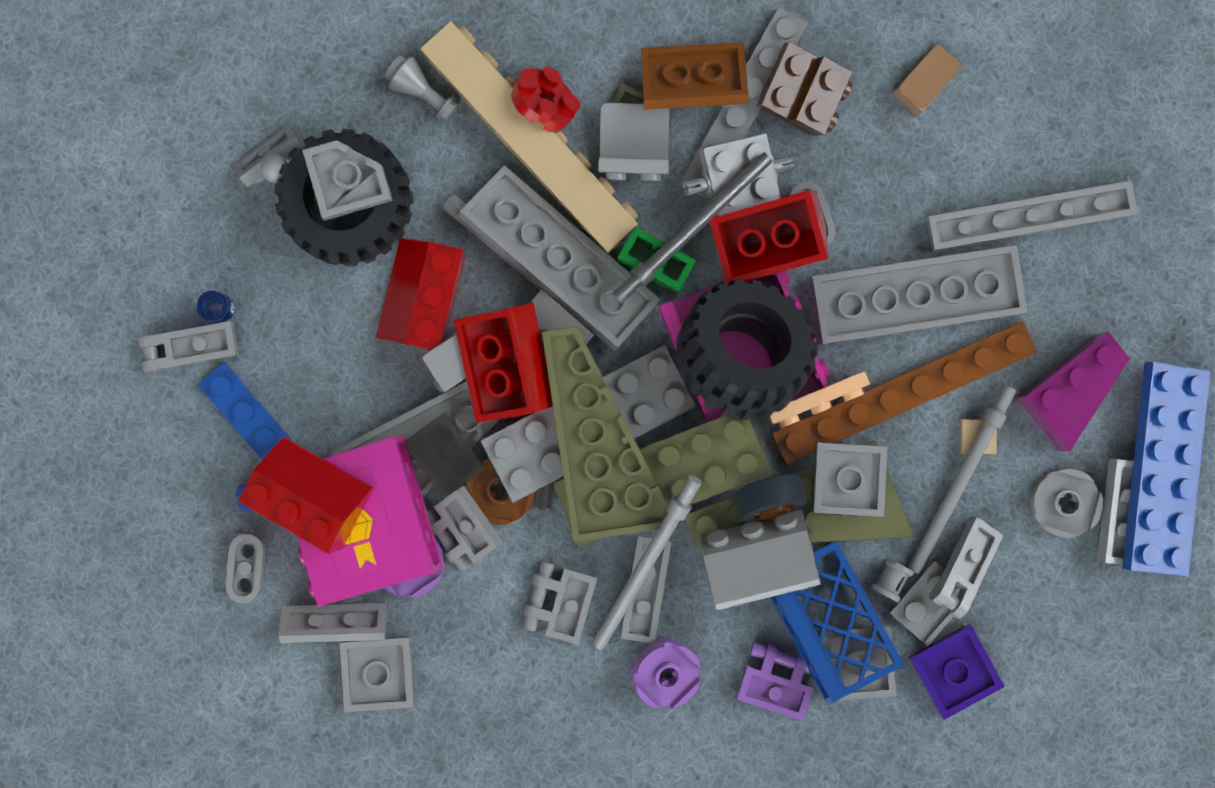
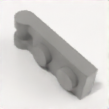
(189, 346)
(966, 567)

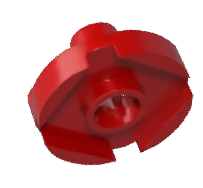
(558, 102)

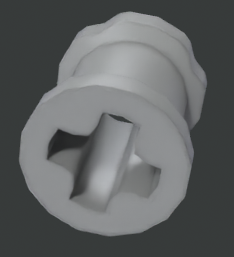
(892, 580)

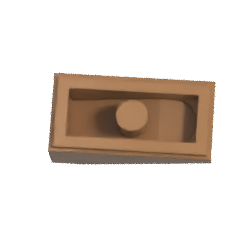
(927, 79)

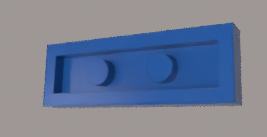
(242, 409)

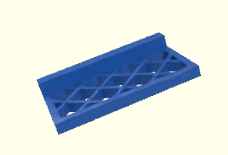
(810, 644)

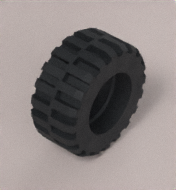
(350, 245)
(767, 318)

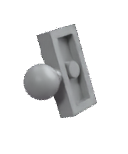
(267, 158)

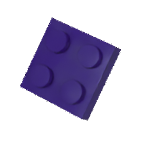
(956, 671)

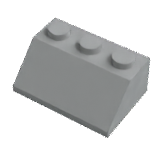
(759, 560)

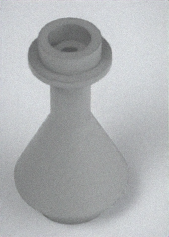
(408, 78)

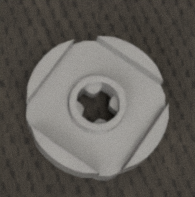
(1083, 492)

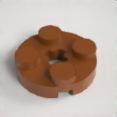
(495, 510)

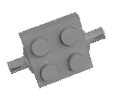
(726, 161)

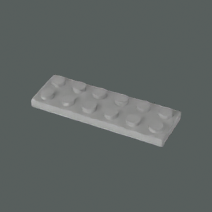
(557, 256)
(919, 294)
(646, 394)

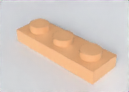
(820, 399)

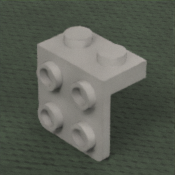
(633, 141)

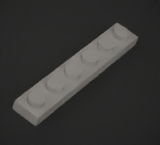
(736, 120)
(1031, 216)

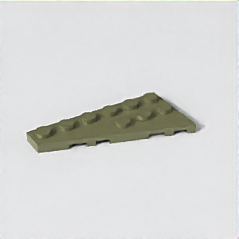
(601, 464)
(820, 526)

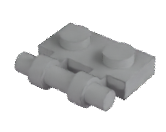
(468, 526)
(570, 606)

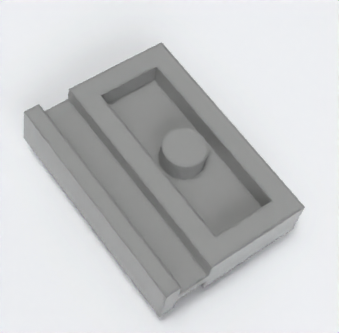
(916, 609)

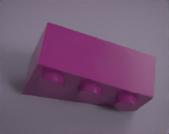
(1074, 389)

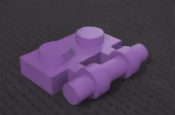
(774, 691)

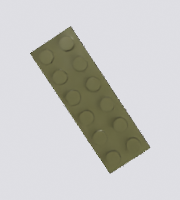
(718, 453)

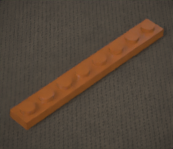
(905, 392)

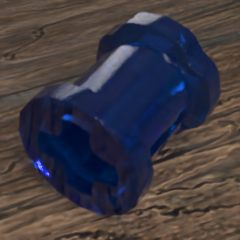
(214, 297)

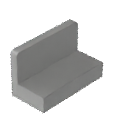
(445, 364)

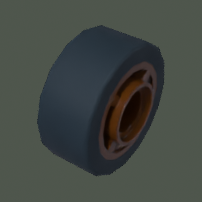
(770, 497)

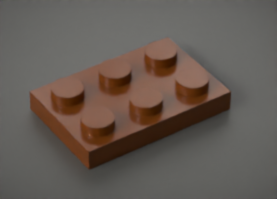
(694, 75)

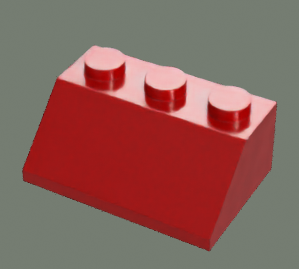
(771, 237)
(421, 294)
(504, 363)
(306, 495)

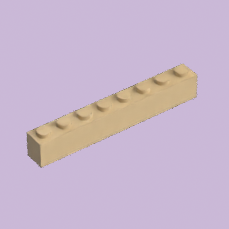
(539, 150)

